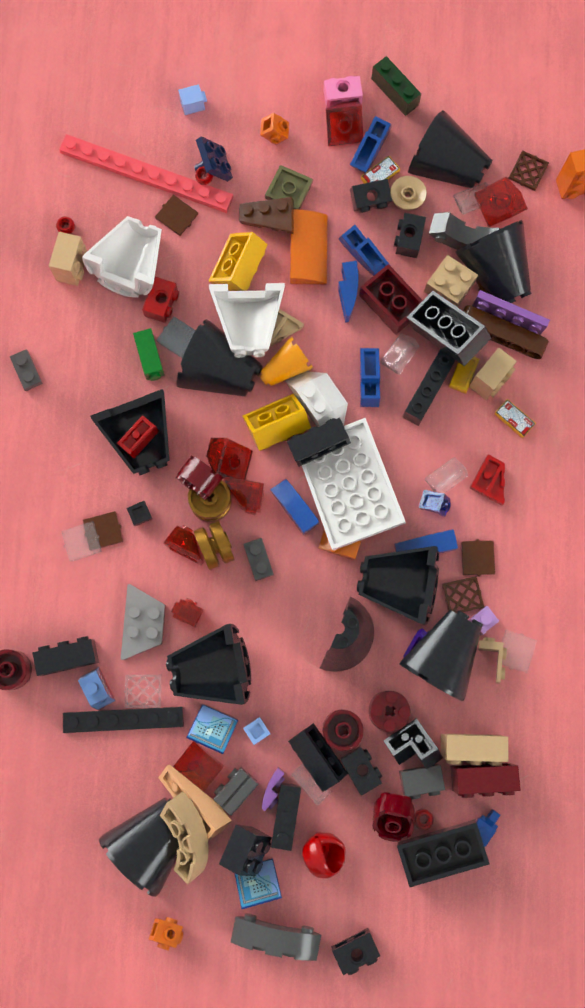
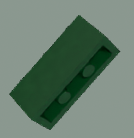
(396, 85)

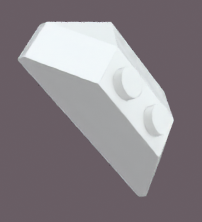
(318, 396)

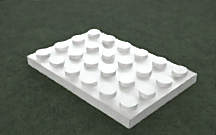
(353, 490)

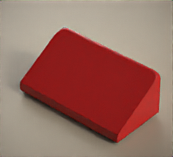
(138, 436)

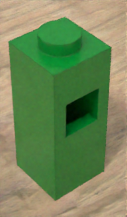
(148, 354)

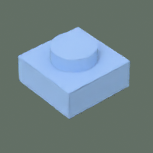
(256, 730)

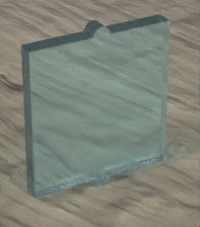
(176, 336)

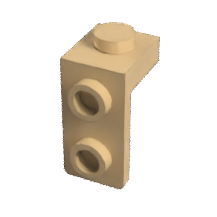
(489, 644)

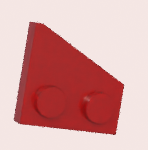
(490, 480)

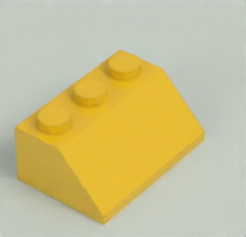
(239, 261)
(277, 422)

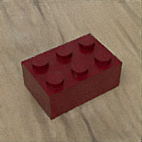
(390, 298)
(485, 779)

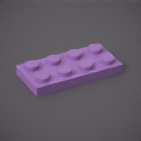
(511, 312)

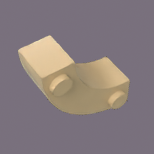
(191, 835)

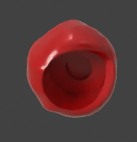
(324, 855)

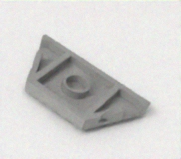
(142, 623)

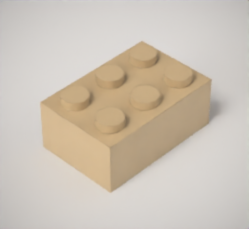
(474, 749)

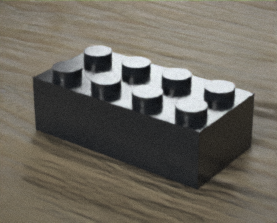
(449, 328)
(443, 853)

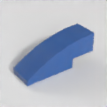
(371, 144)
(363, 250)
(348, 288)
(369, 377)
(295, 506)
(443, 540)

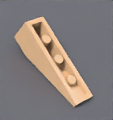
(211, 813)

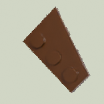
(272, 214)

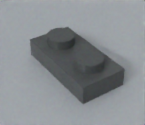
(26, 370)
(258, 559)

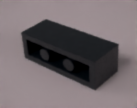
(318, 441)
(65, 656)
(318, 757)
(286, 816)

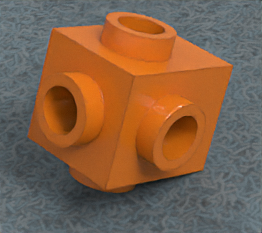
(274, 128)
(159, 933)

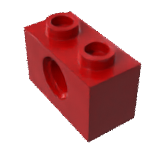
(161, 289)

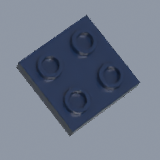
(213, 159)

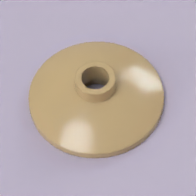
(411, 186)

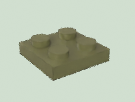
(289, 184)

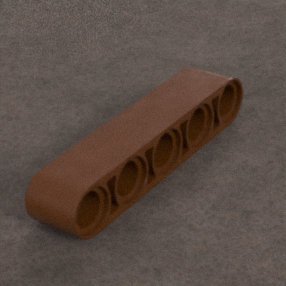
(510, 334)

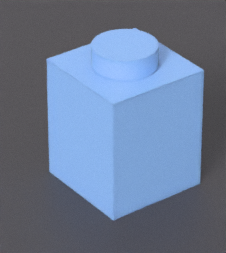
(192, 99)

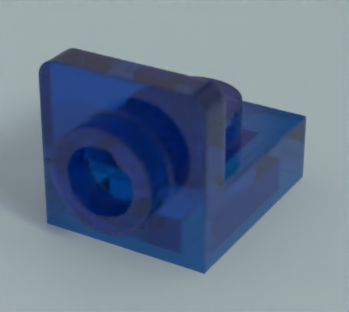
(435, 502)

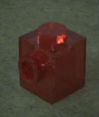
(187, 612)

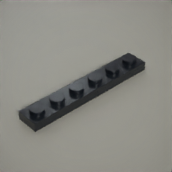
(122, 719)

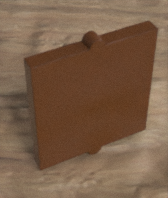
(176, 215)
(107, 528)
(478, 557)

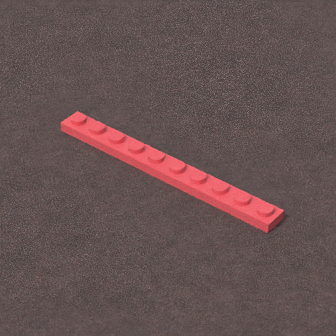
(146, 173)

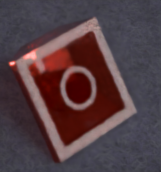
(344, 123)
(500, 201)
(228, 458)
(247, 494)
(184, 543)
(198, 766)

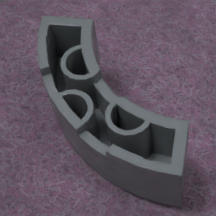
(453, 232)
(276, 939)

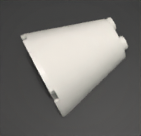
(126, 258)
(248, 317)

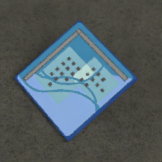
(212, 729)
(259, 888)

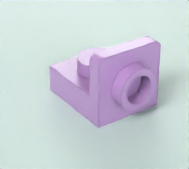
(485, 617)

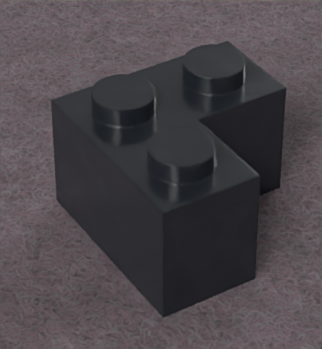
(413, 740)

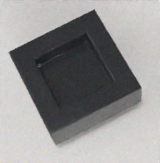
(139, 513)

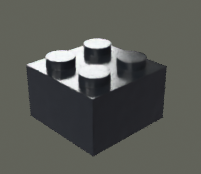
(245, 851)

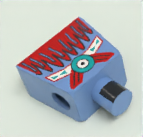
(96, 689)

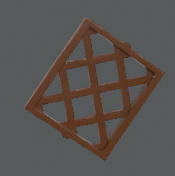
(522, 182)
(477, 592)

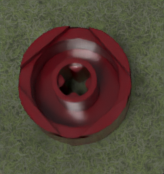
(199, 477)
(20, 671)
(401, 711)
(344, 741)
(393, 817)

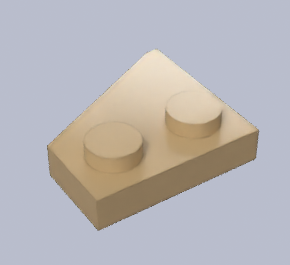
(284, 327)

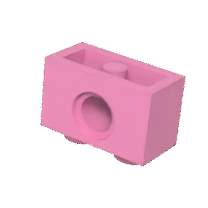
(350, 85)

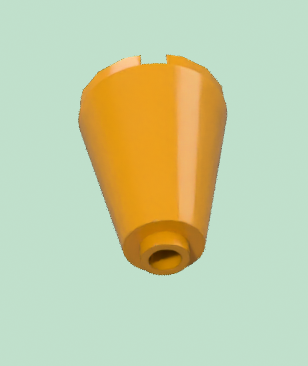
(285, 364)

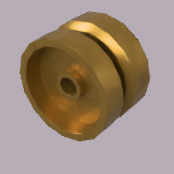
(212, 510)
(214, 545)

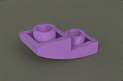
(270, 794)

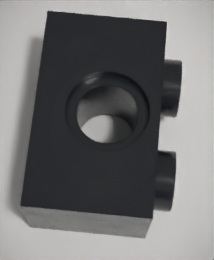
(378, 188)
(413, 225)
(365, 782)
(343, 950)

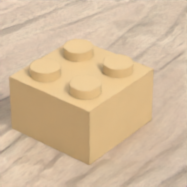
(67, 259)
(451, 281)
(493, 374)

